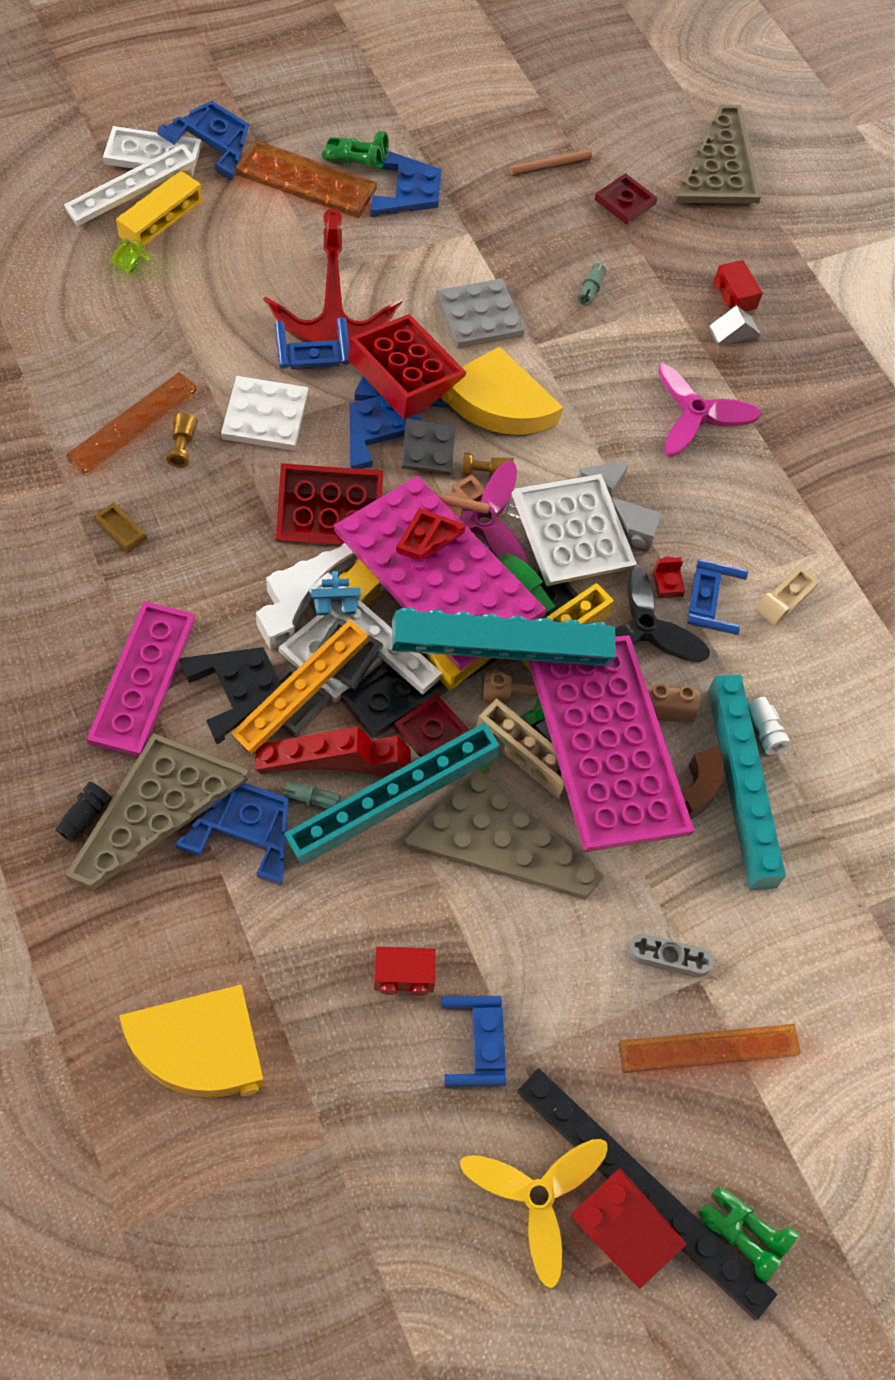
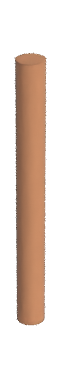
(550, 162)

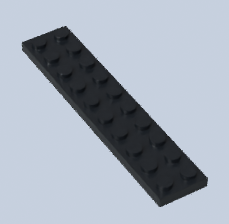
(389, 697)

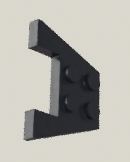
(245, 677)

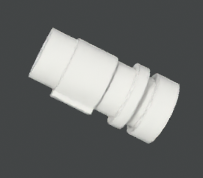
(767, 724)

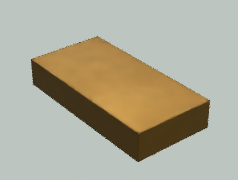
(120, 527)

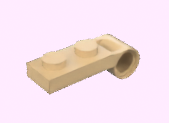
(787, 596)

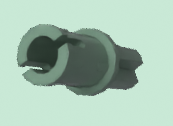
(311, 795)

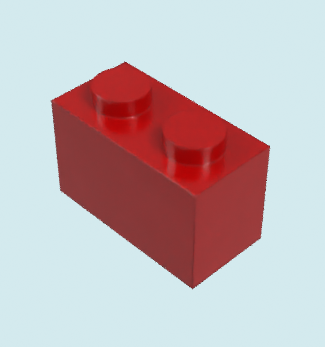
(737, 286)
(404, 970)

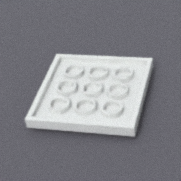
(573, 529)

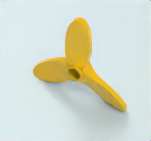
(559, 1180)

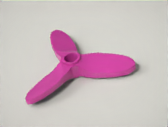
(699, 411)
(497, 494)

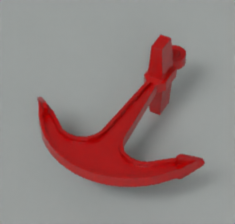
(325, 325)

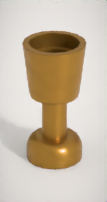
(183, 431)
(470, 464)

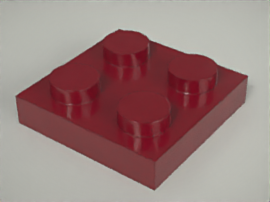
(626, 198)
(430, 726)

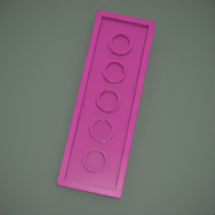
(141, 679)

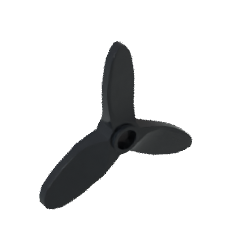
(660, 633)

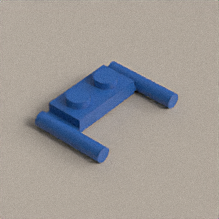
(313, 354)
(705, 595)
(487, 1041)

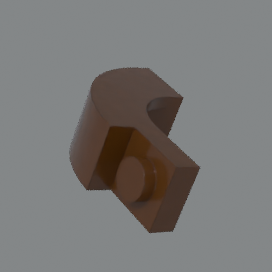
(707, 775)

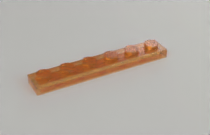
(131, 423)
(709, 1048)

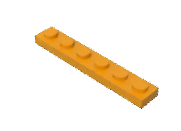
(300, 686)

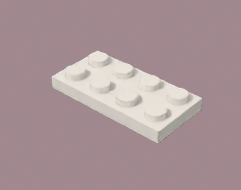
(135, 147)

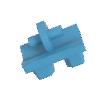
(348, 596)

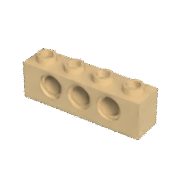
(524, 746)

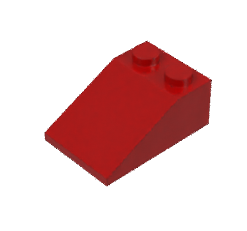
(628, 1228)

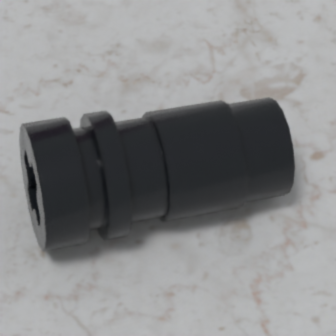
(83, 811)

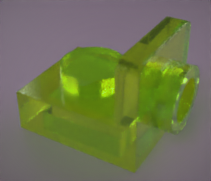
(128, 256)

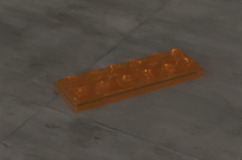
(306, 178)

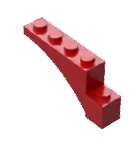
(334, 750)

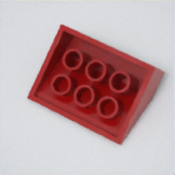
(404, 364)
(320, 497)

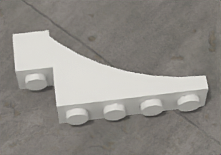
(291, 593)

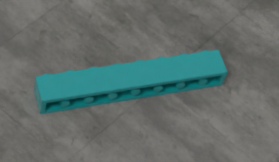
(503, 637)
(746, 783)
(392, 794)

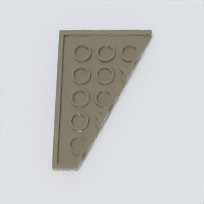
(723, 164)
(156, 799)
(493, 831)

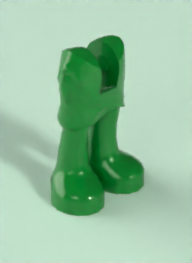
(351, 150)
(742, 1215)

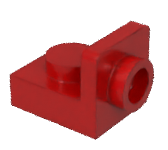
(669, 577)

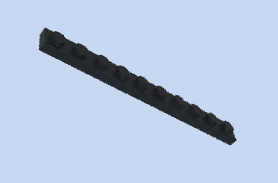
(702, 1244)

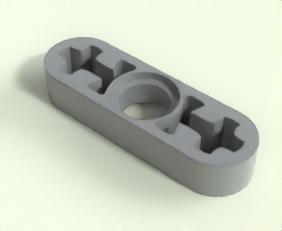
(680, 948)

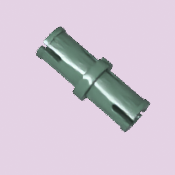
(592, 284)

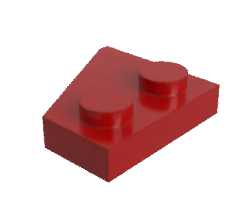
(428, 534)

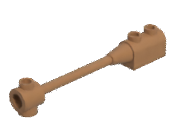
(668, 702)

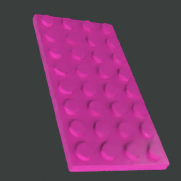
(453, 579)
(611, 751)

